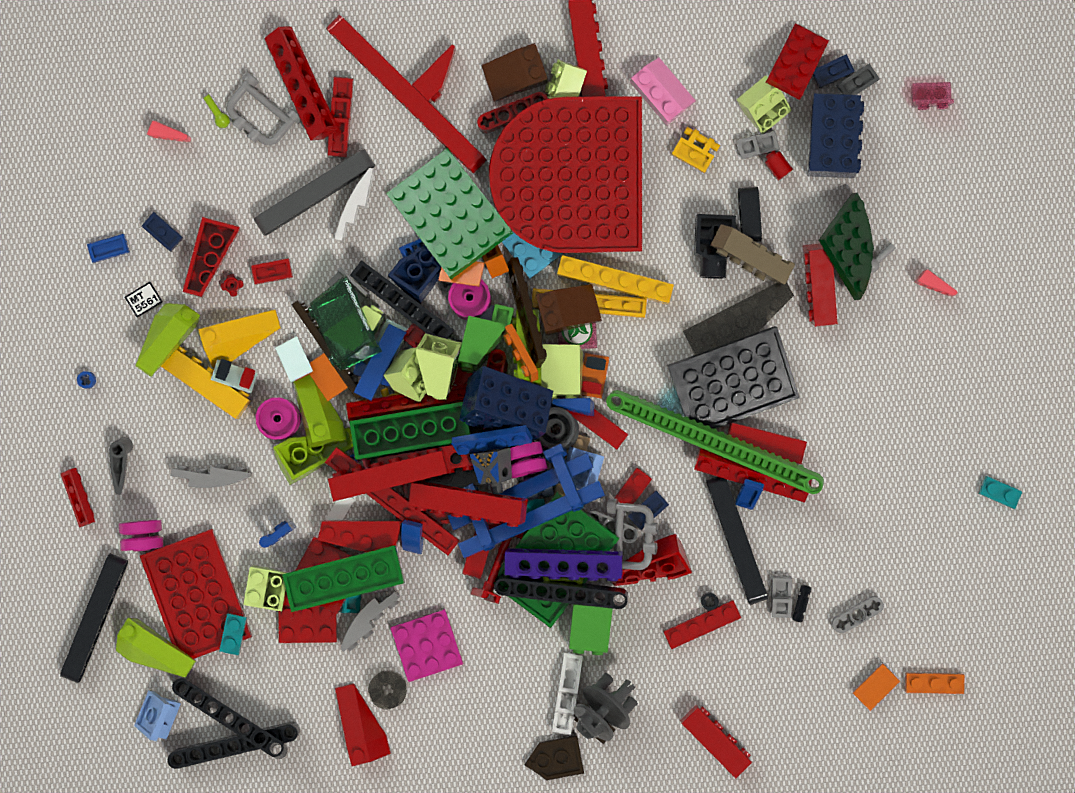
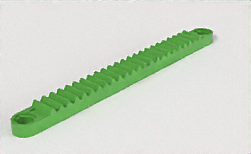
(715, 441)

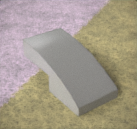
(758, 145)
(781, 596)

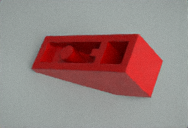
(433, 80)

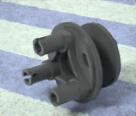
(605, 706)

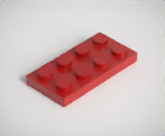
(797, 61)

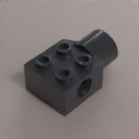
(711, 263)

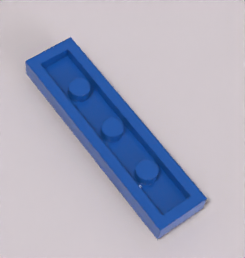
(492, 440)

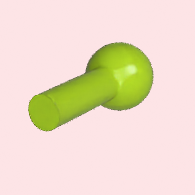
(221, 119)

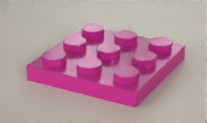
(426, 645)

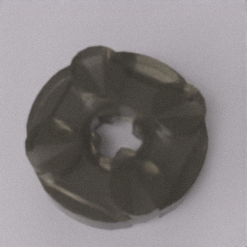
(397, 684)

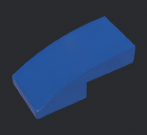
(412, 536)

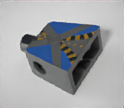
(493, 467)

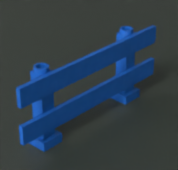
(561, 473)

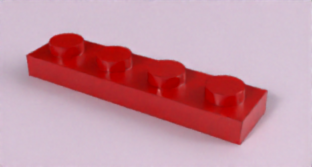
(702, 624)

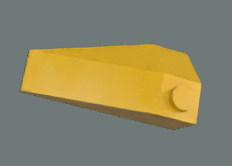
(237, 336)

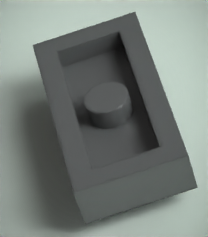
(858, 81)

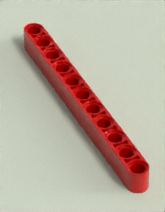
(406, 94)

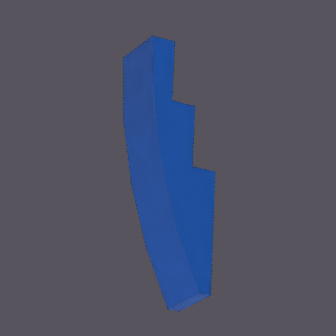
(379, 363)

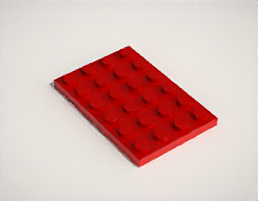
(193, 592)

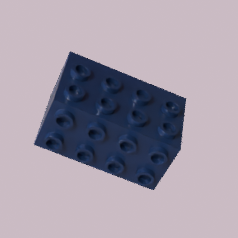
(835, 135)
(503, 402)

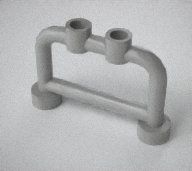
(240, 123)
(650, 529)

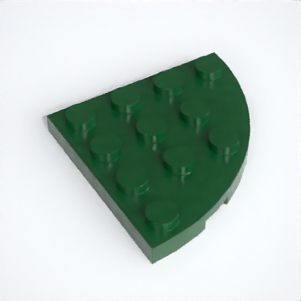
(850, 245)

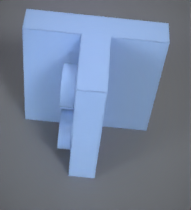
(590, 476)
(156, 716)

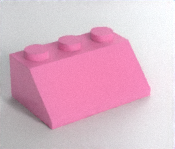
(662, 91)

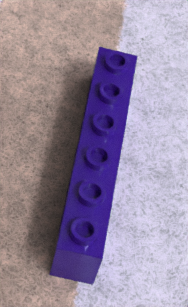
(613, 559)

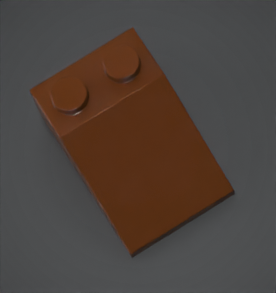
(515, 72)
(568, 308)

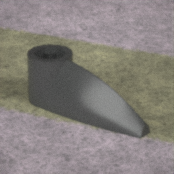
(119, 461)

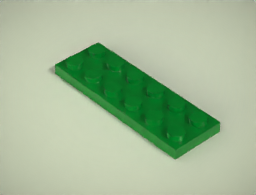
(343, 578)

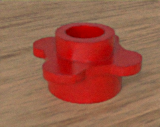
(232, 290)

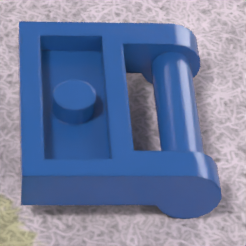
(280, 531)

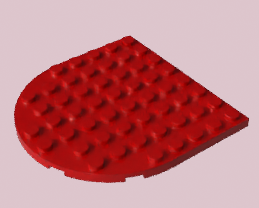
(572, 174)

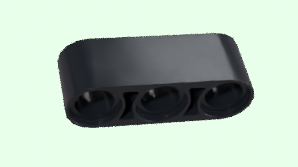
(750, 212)

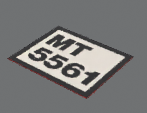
(143, 299)

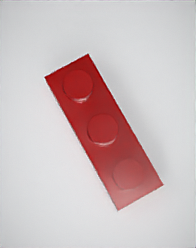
(78, 497)

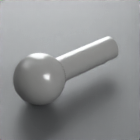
(881, 256)

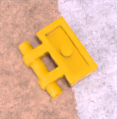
(692, 154)

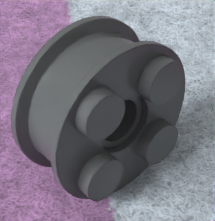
(568, 433)

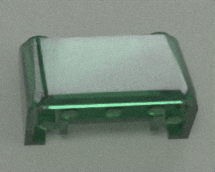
(344, 325)

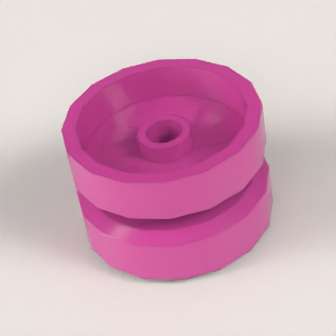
(464, 308)
(289, 421)
(523, 460)
(141, 536)

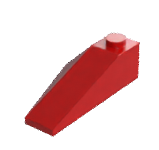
(668, 562)
(362, 732)

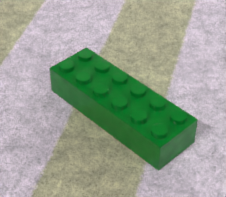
(407, 431)

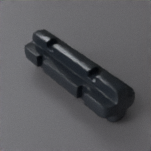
(801, 603)

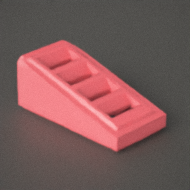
(162, 131)
(933, 282)

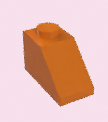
(495, 262)

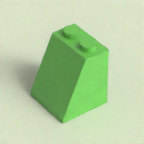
(478, 342)
(590, 629)

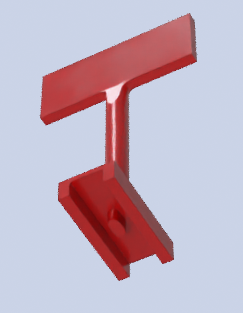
(488, 587)

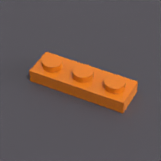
(520, 353)
(934, 683)

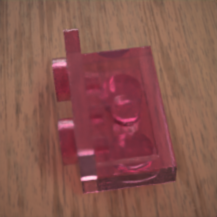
(931, 95)

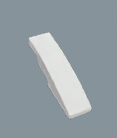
(358, 199)
(567, 694)

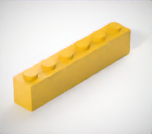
(615, 280)
(199, 378)

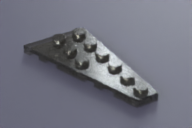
(738, 320)

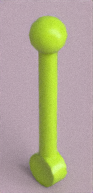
(579, 581)

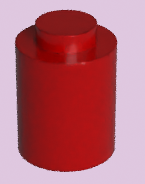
(778, 165)

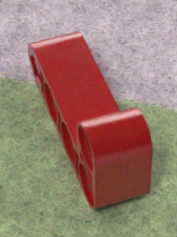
(509, 108)

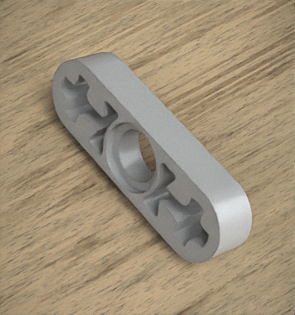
(867, 602)

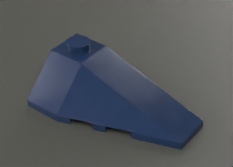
(416, 273)

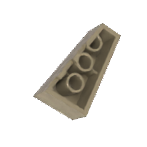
(751, 255)

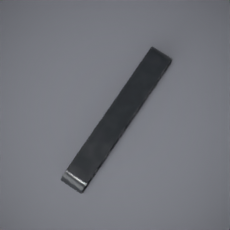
(737, 540)
(570, 587)
(94, 618)
(221, 714)
(224, 746)

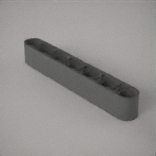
(314, 192)

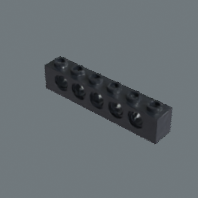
(400, 301)

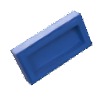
(108, 248)
(749, 494)

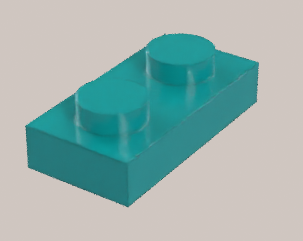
(1000, 492)
(233, 634)

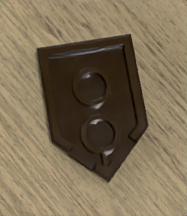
(556, 758)

